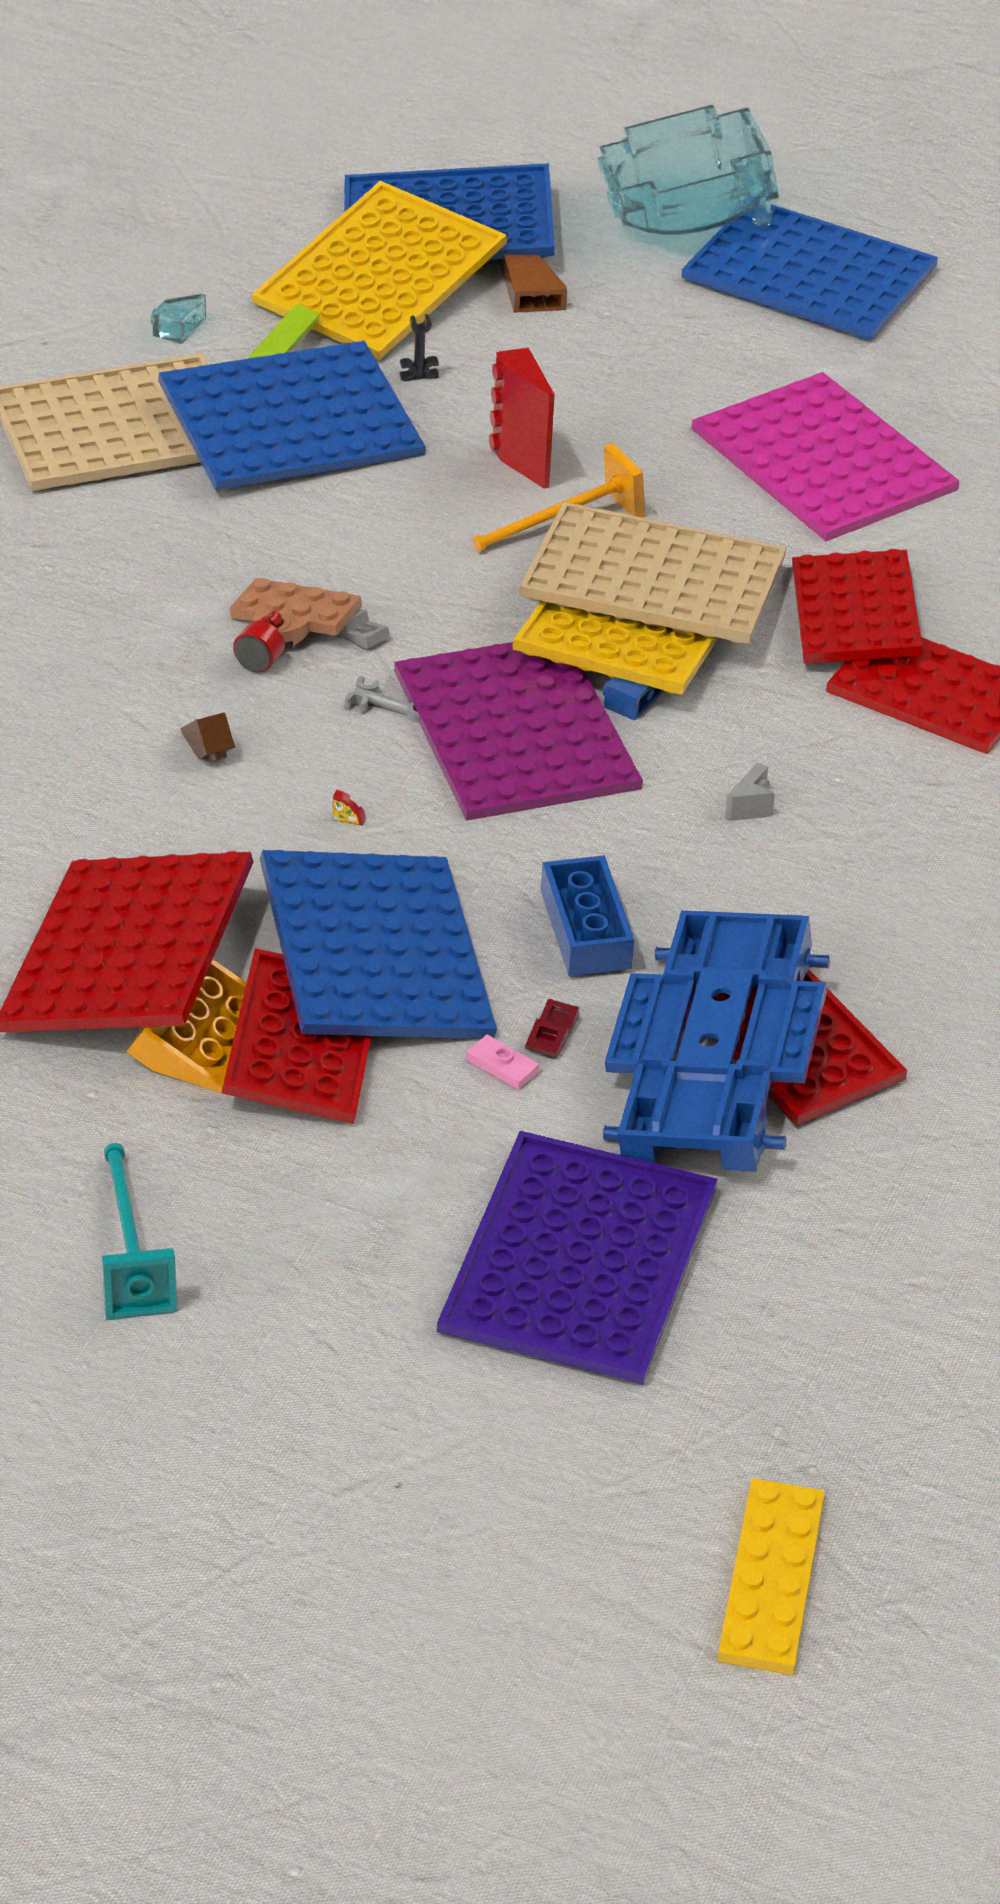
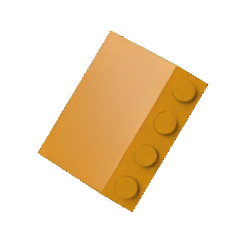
(203, 1045)

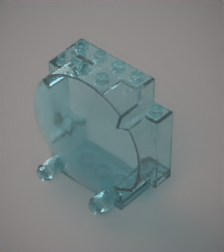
(690, 172)

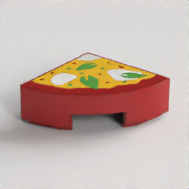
(347, 810)

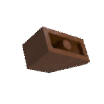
(209, 737)

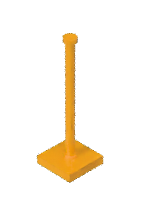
(622, 482)

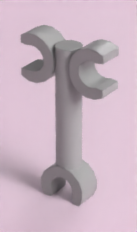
(367, 694)

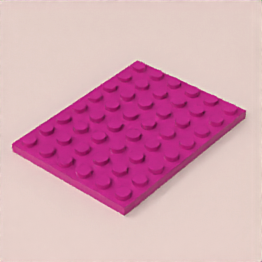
(825, 456)

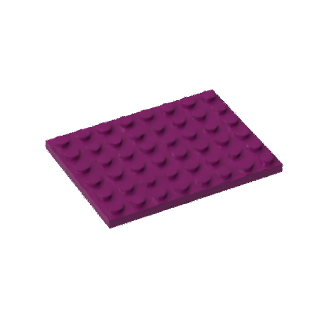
(515, 730)

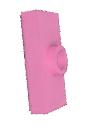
(502, 1062)

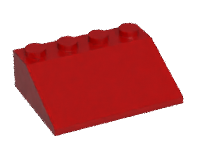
(522, 415)

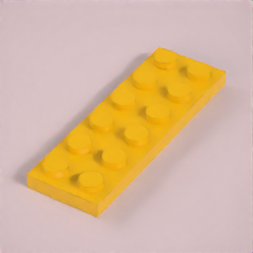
(771, 1577)

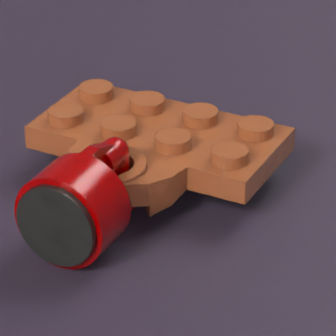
(286, 614)

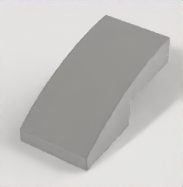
(363, 632)

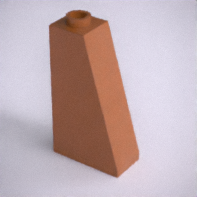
(532, 284)

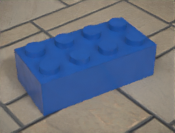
(587, 915)

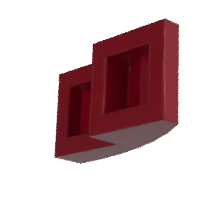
(553, 1028)

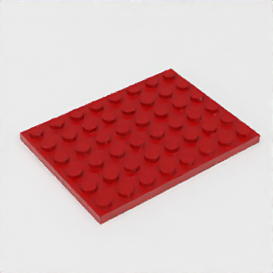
(126, 942)

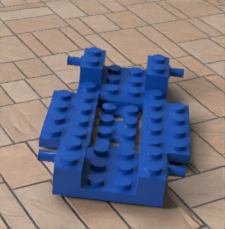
(702, 1094)

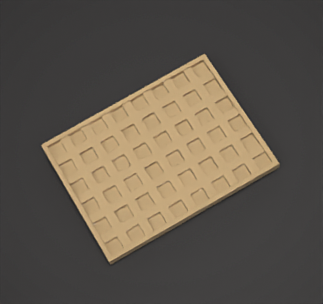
(96, 424)
(654, 572)

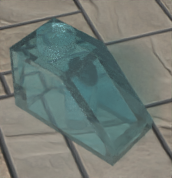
(178, 317)

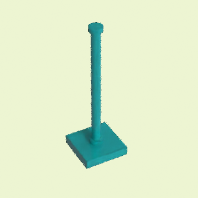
(135, 1280)

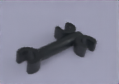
(421, 364)

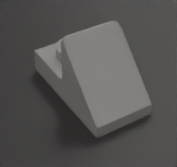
(751, 796)

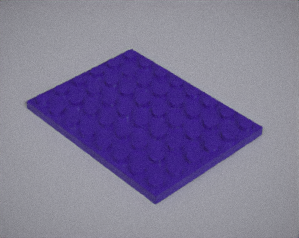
(579, 1257)

